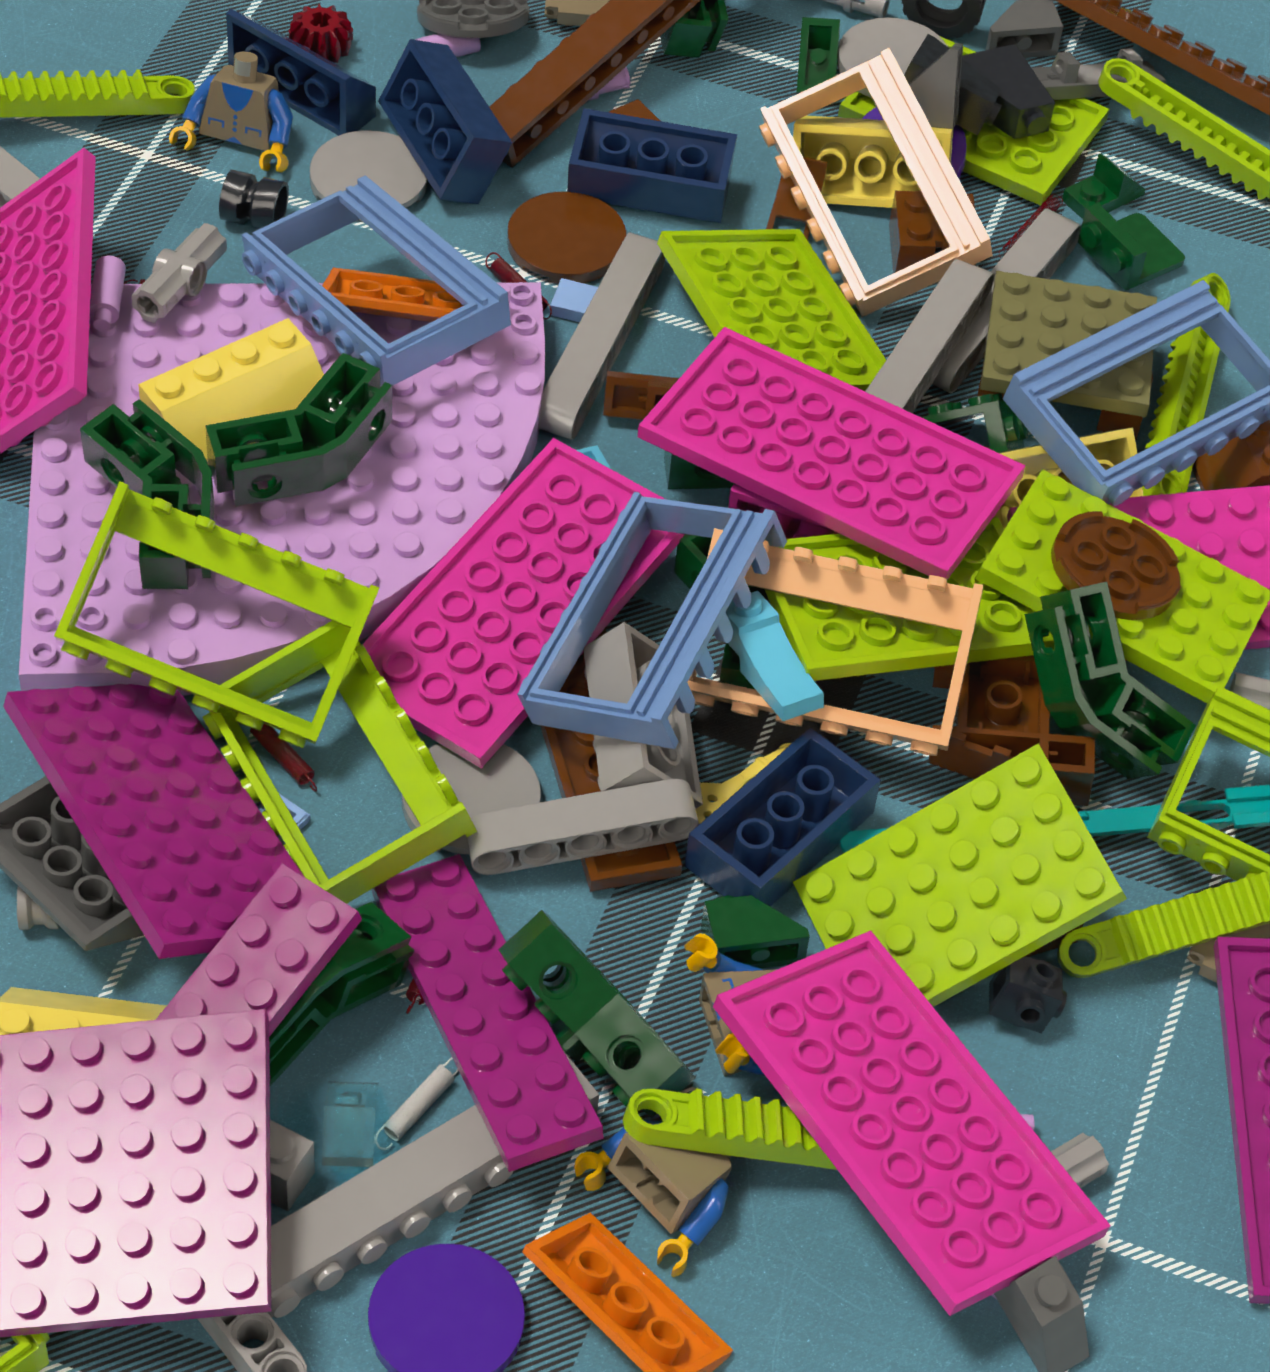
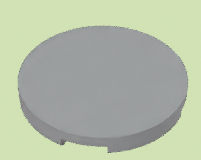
(875, 35)
(369, 153)
(501, 784)

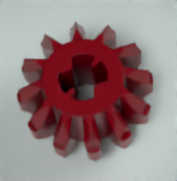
(322, 31)

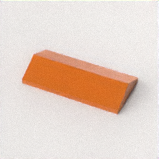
(390, 295)
(626, 1299)

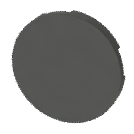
(473, 17)

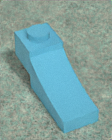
(770, 660)

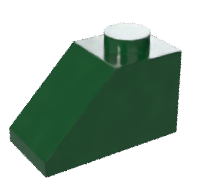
(753, 932)

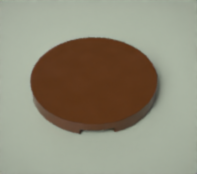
(565, 236)
(1125, 555)

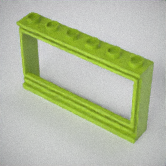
(236, 558)
(390, 735)
(1184, 835)

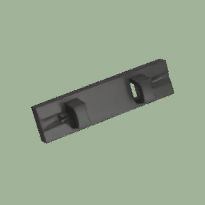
(1071, 80)

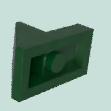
(817, 51)
(1108, 187)

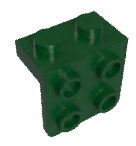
(1128, 248)
(1002, 425)

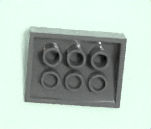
(59, 870)

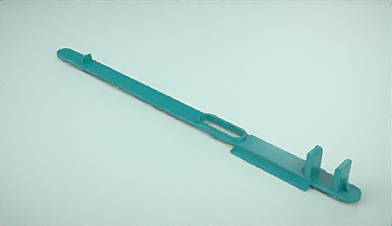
(1244, 805)

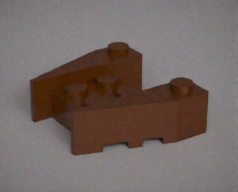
(1005, 715)

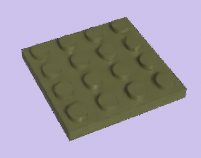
(1043, 316)

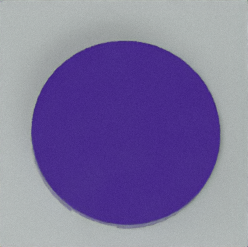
(446, 1312)

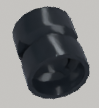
(247, 199)

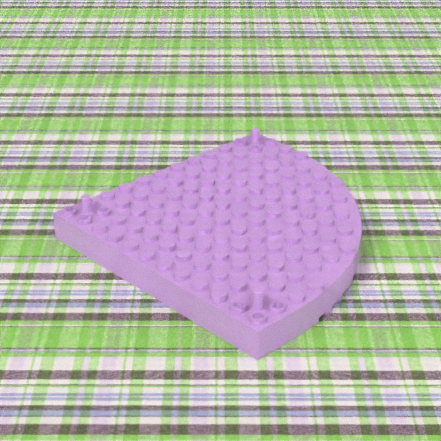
(433, 472)

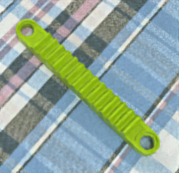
(92, 94)
(1189, 124)
(1186, 388)
(1171, 926)
(723, 1127)

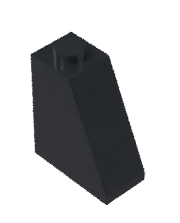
(976, 93)
(1023, 98)

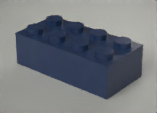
(444, 122)
(782, 821)

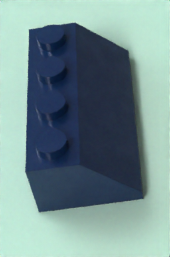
(304, 78)
(652, 165)

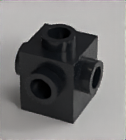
(1027, 993)

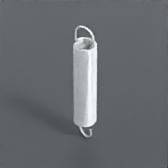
(417, 1104)

